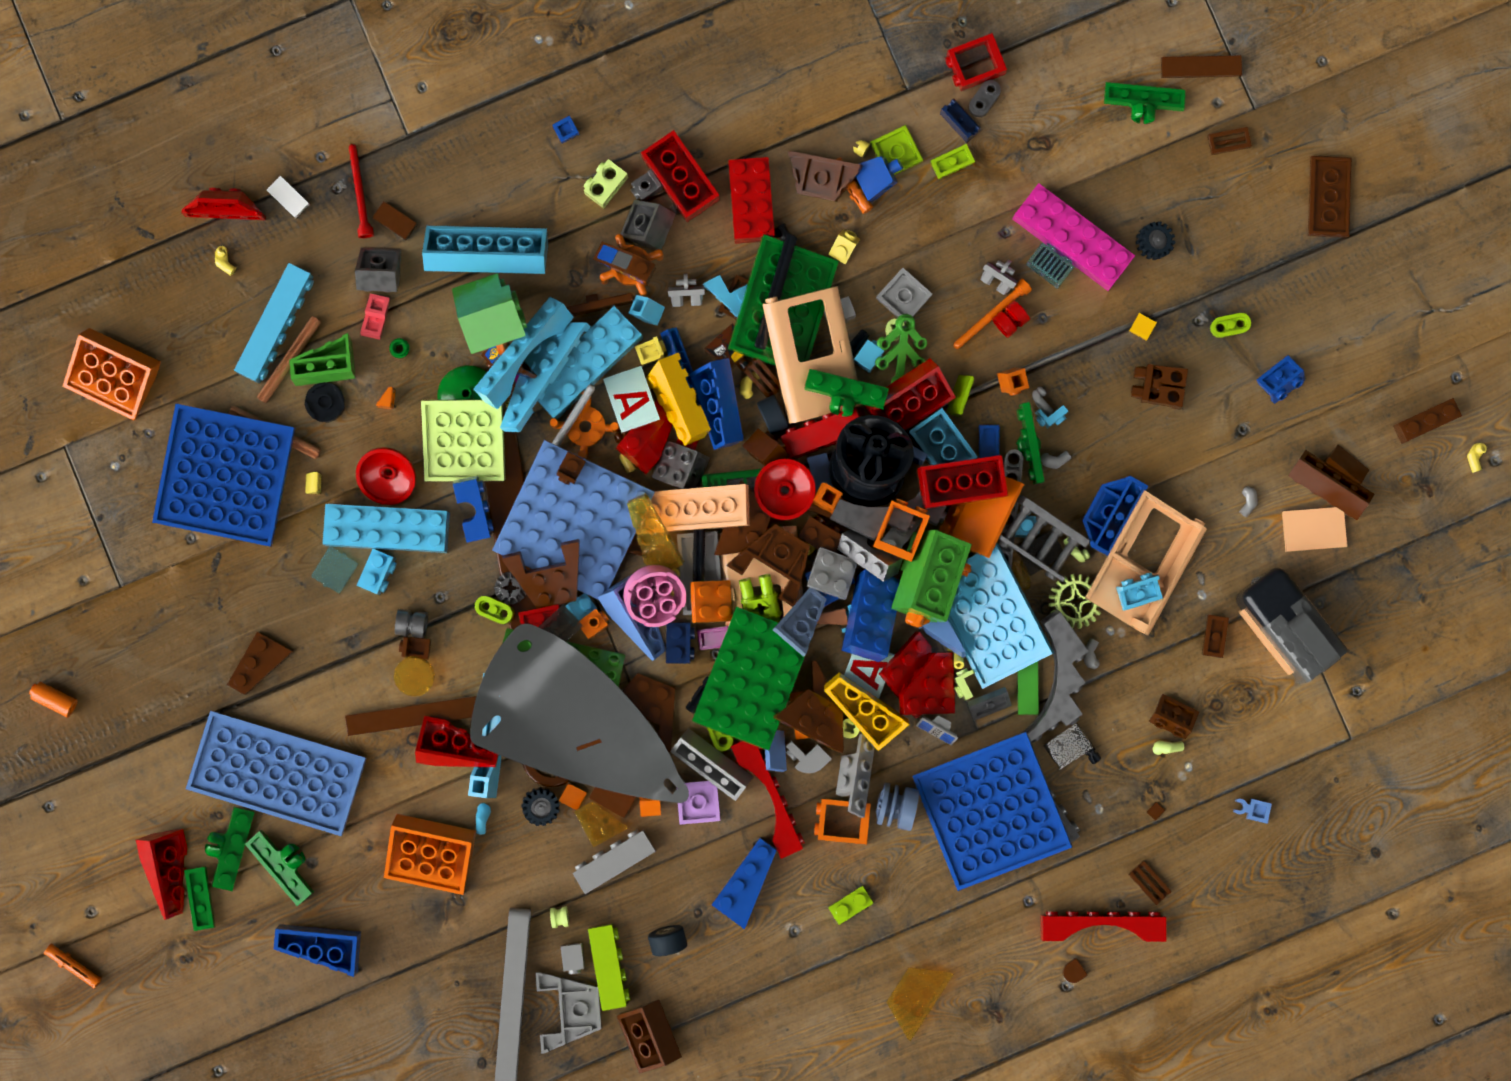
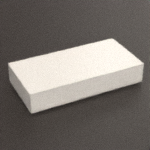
(288, 197)

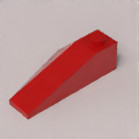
(645, 443)
(449, 746)
(163, 864)

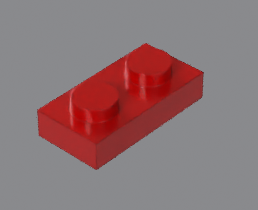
(537, 616)

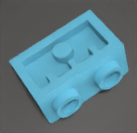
(376, 572)

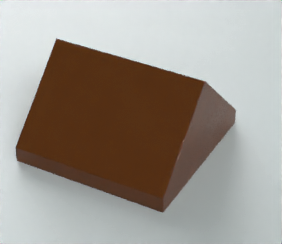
(1347, 464)

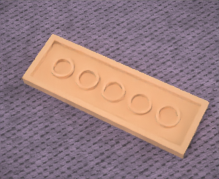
(703, 507)

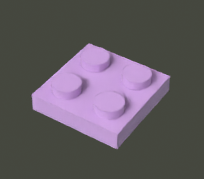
(701, 804)

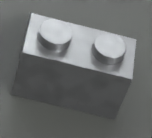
(648, 224)
(378, 269)

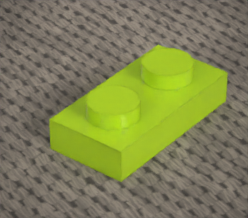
(952, 161)
(850, 905)

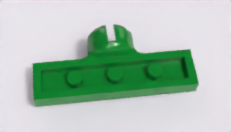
(1144, 99)
(845, 392)
(1029, 443)
(229, 848)
(281, 866)

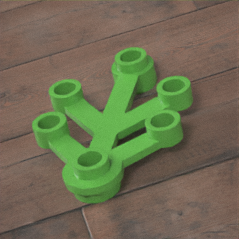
(902, 347)

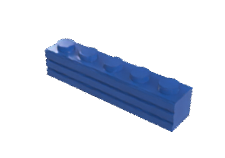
(674, 345)

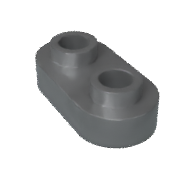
(985, 98)

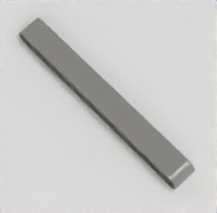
(513, 994)

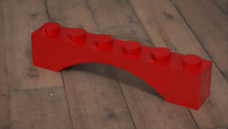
(784, 837)
(1060, 927)

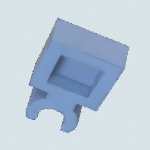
(1255, 810)

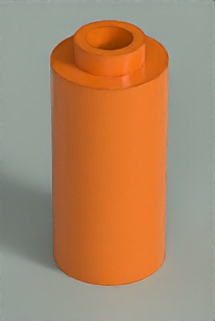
(53, 699)

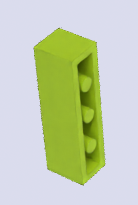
(607, 967)

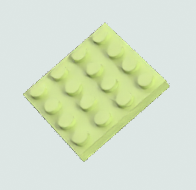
(462, 440)

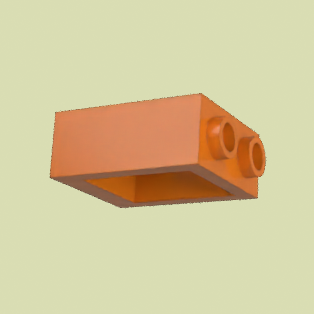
(902, 505)
(819, 827)

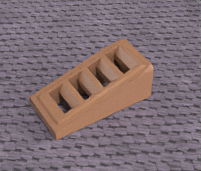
(835, 617)

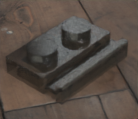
(1034, 549)
(562, 624)
(1068, 746)

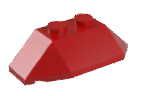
(222, 205)

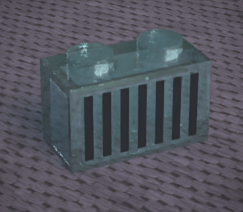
(1050, 265)

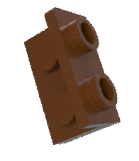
(1174, 717)

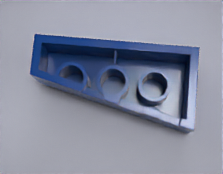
(718, 400)
(744, 886)
(321, 946)

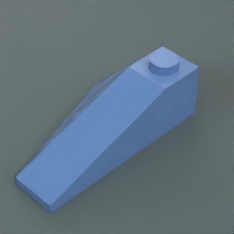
(646, 638)

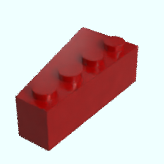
(817, 434)

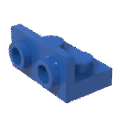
(1282, 379)

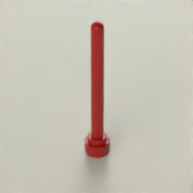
(365, 229)

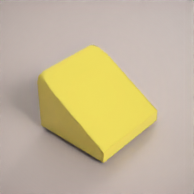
(313, 483)

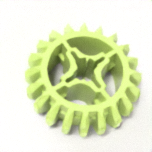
(1074, 592)

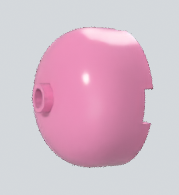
(651, 592)

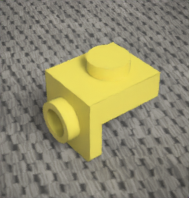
(844, 246)
(650, 351)

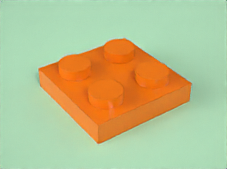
(711, 601)

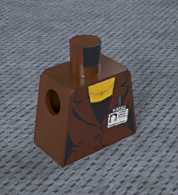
(719, 350)

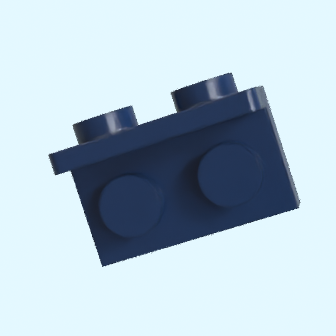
(679, 643)

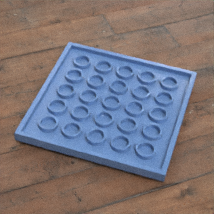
(558, 512)

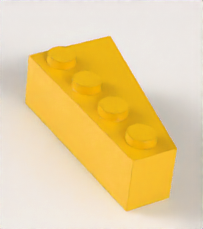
(678, 399)
(868, 713)

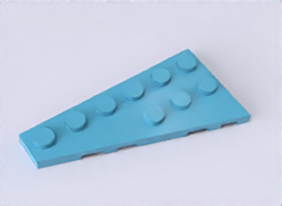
(547, 362)

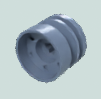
(897, 806)

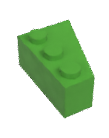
(324, 364)

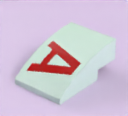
(631, 399)
(866, 673)

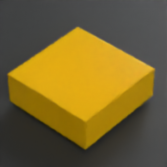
(1142, 326)

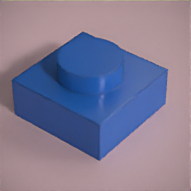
(565, 129)

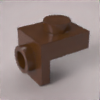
(415, 647)

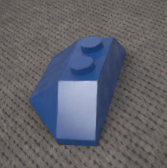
(1111, 511)

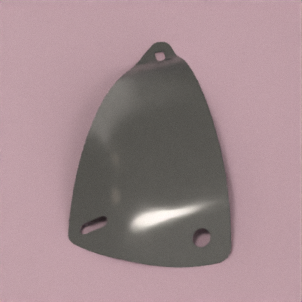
(561, 701)

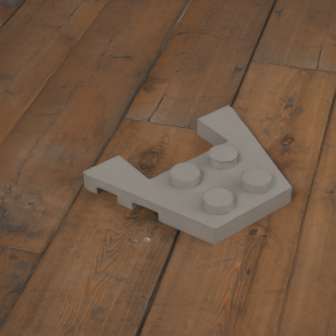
(578, 1010)

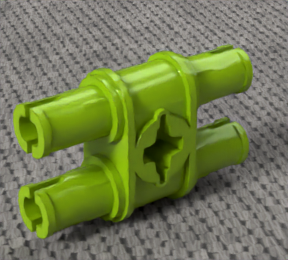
(767, 598)

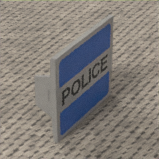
(939, 728)

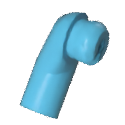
(482, 816)

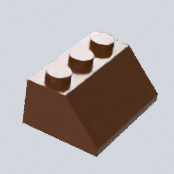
(649, 1036)

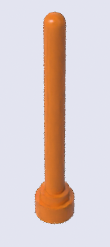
(1021, 288)

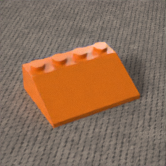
(110, 373)
(982, 521)
(429, 854)

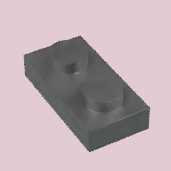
(989, 703)

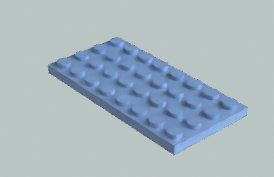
(276, 773)

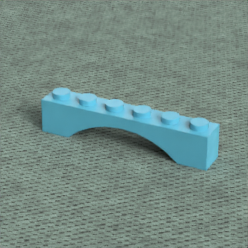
(498, 381)
(485, 779)

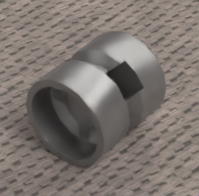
(411, 623)

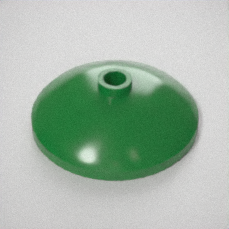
(458, 381)

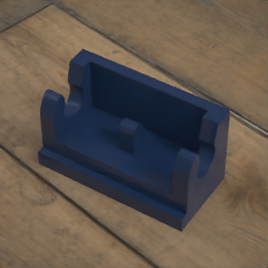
(960, 121)

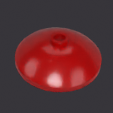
(780, 474)
(381, 485)

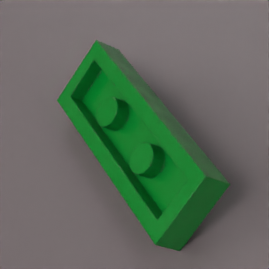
(199, 898)

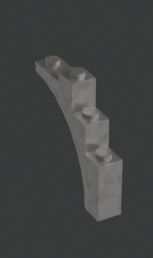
(869, 519)
(1066, 679)

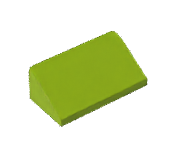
(961, 391)

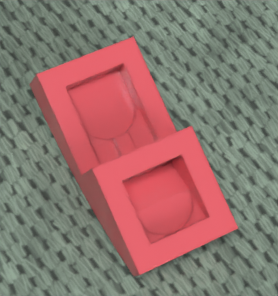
(375, 316)

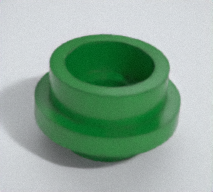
(395, 343)

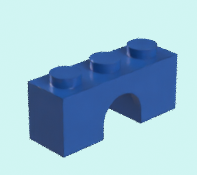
(470, 491)

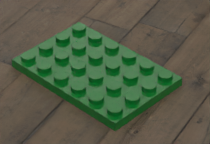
(805, 274)
(749, 681)

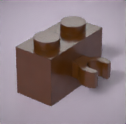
(765, 448)

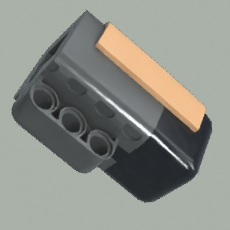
(1289, 625)

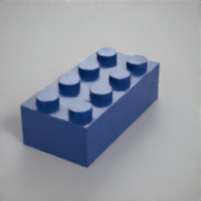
(871, 617)

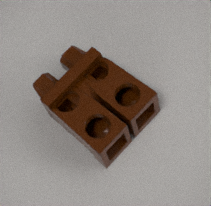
(1155, 385)

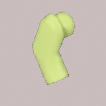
(1081, 556)
(1167, 747)

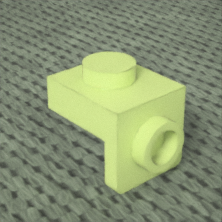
(962, 688)

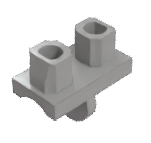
(1007, 281)
(677, 293)

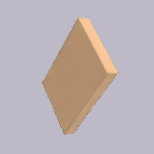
(1314, 529)

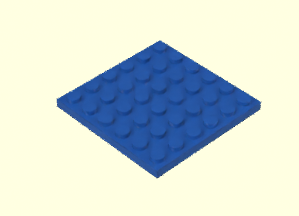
(223, 475)
(992, 811)

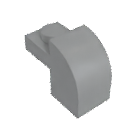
(809, 763)

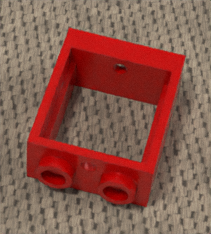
(995, 56)

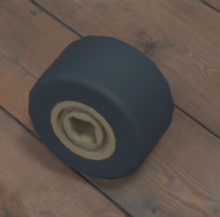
(772, 414)
(667, 940)

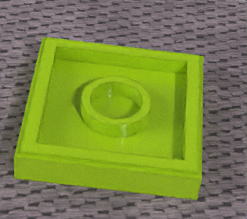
(898, 145)

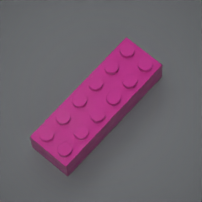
(1073, 237)

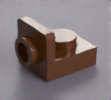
(570, 468)

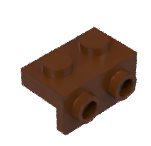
(820, 535)

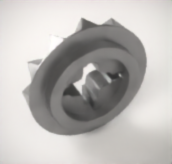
(503, 595)

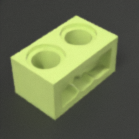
(610, 186)

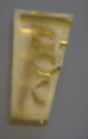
(652, 534)

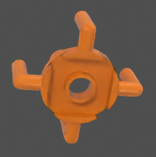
(657, 254)
(594, 435)

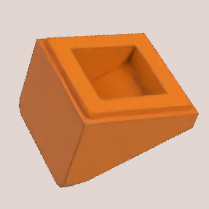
(387, 399)
(572, 796)

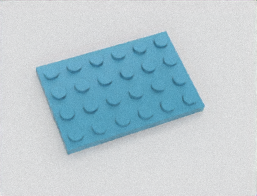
(996, 620)

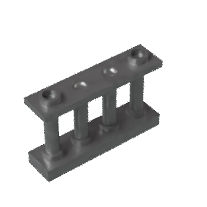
(1059, 528)

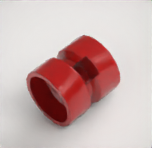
(1012, 318)

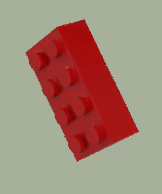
(680, 176)
(751, 199)
(915, 395)
(962, 482)

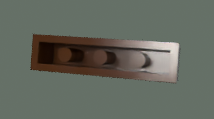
(1331, 485)

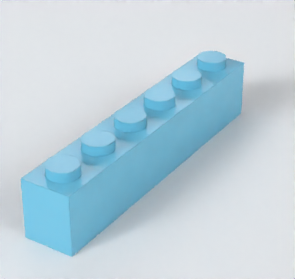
(274, 323)

